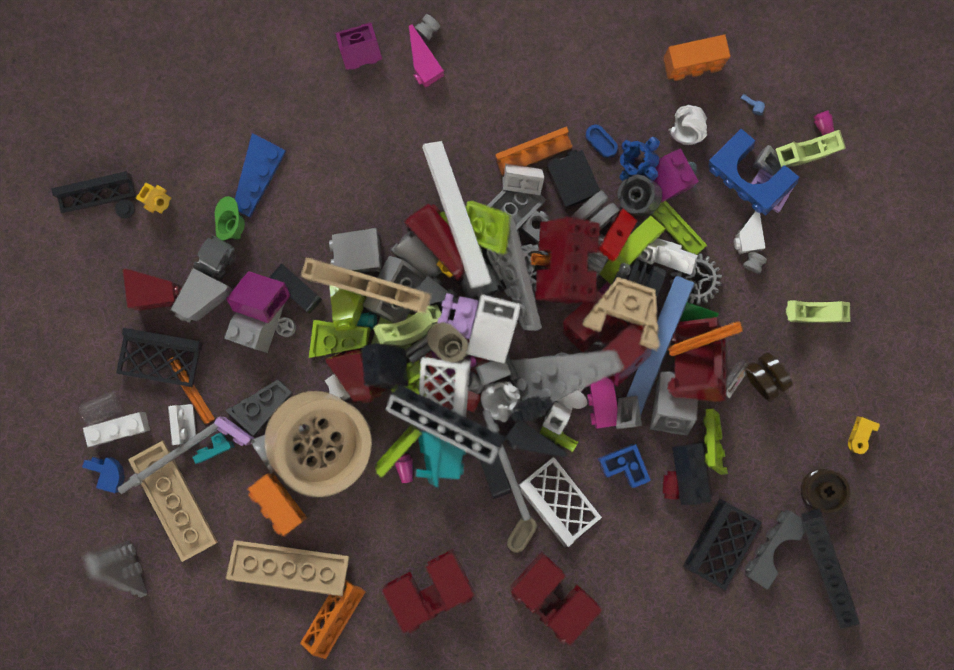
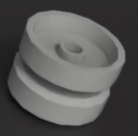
(593, 212)

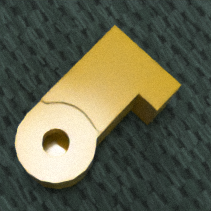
(860, 435)

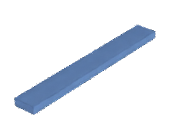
(667, 326)

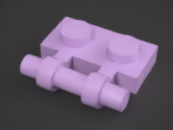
(464, 314)

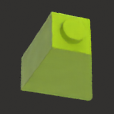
(346, 308)

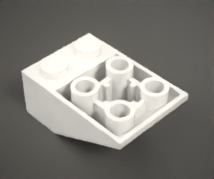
(493, 328)

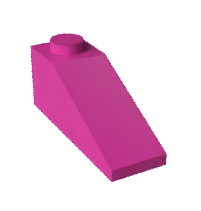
(425, 64)

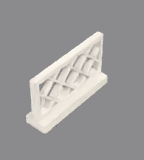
(460, 385)
(547, 514)

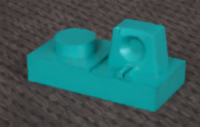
(220, 445)

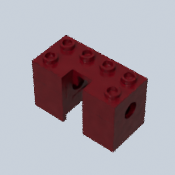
(569, 244)
(614, 334)
(414, 606)
(565, 616)

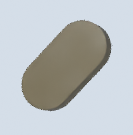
(521, 535)

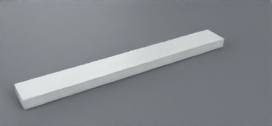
(456, 214)

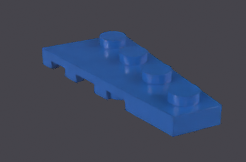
(258, 169)

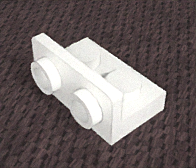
(182, 423)

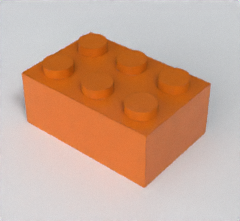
(696, 57)
(276, 504)

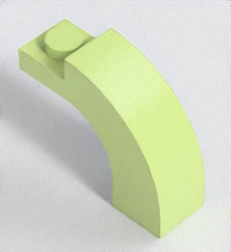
(811, 150)
(818, 312)
(409, 330)

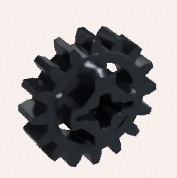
(531, 408)

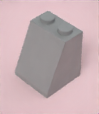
(357, 250)
(199, 296)
(670, 412)

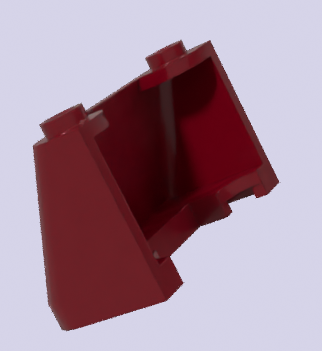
(700, 371)

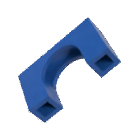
(761, 196)

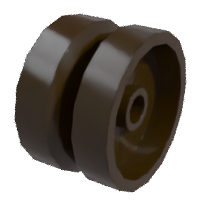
(768, 376)
(836, 492)

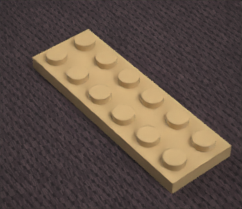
(174, 503)
(288, 568)

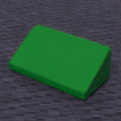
(695, 312)

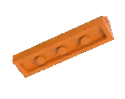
(535, 150)
(334, 621)

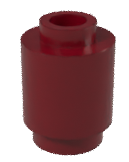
(670, 486)

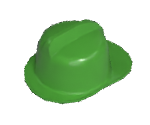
(228, 220)

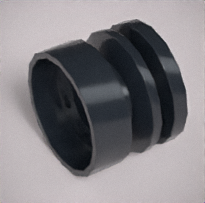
(652, 280)

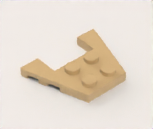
(629, 303)

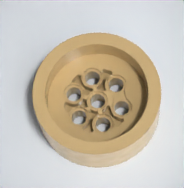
(348, 449)

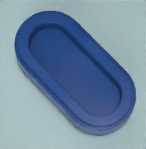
(601, 141)

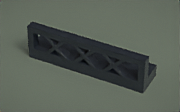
(92, 185)

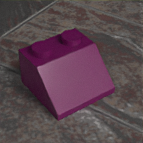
(358, 46)
(674, 175)

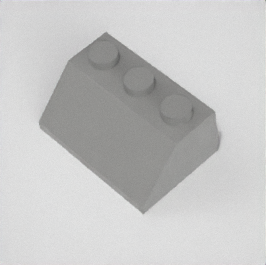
(398, 272)

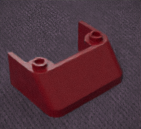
(437, 237)

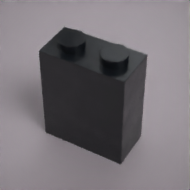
(572, 178)
(384, 366)

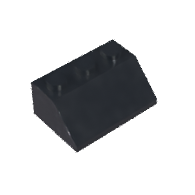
(692, 474)

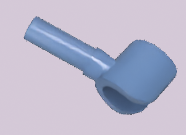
(758, 105)

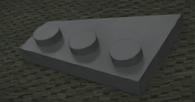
(260, 407)

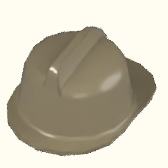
(447, 342)

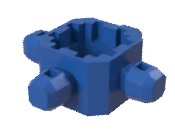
(632, 150)

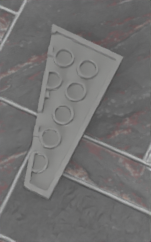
(513, 272)
(563, 374)
(119, 567)

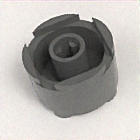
(650, 195)
(214, 257)
(486, 290)

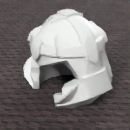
(689, 125)
(500, 399)

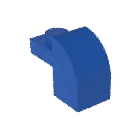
(110, 472)

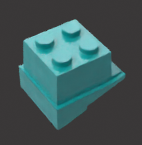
(440, 458)

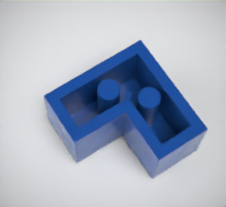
(626, 460)

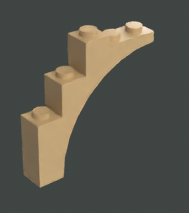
(366, 285)

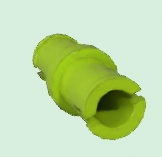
(561, 439)

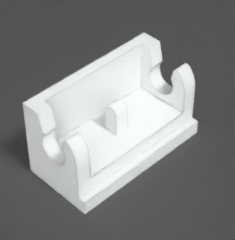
(523, 179)

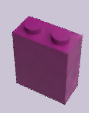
(258, 297)

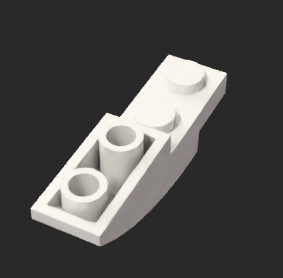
(669, 255)

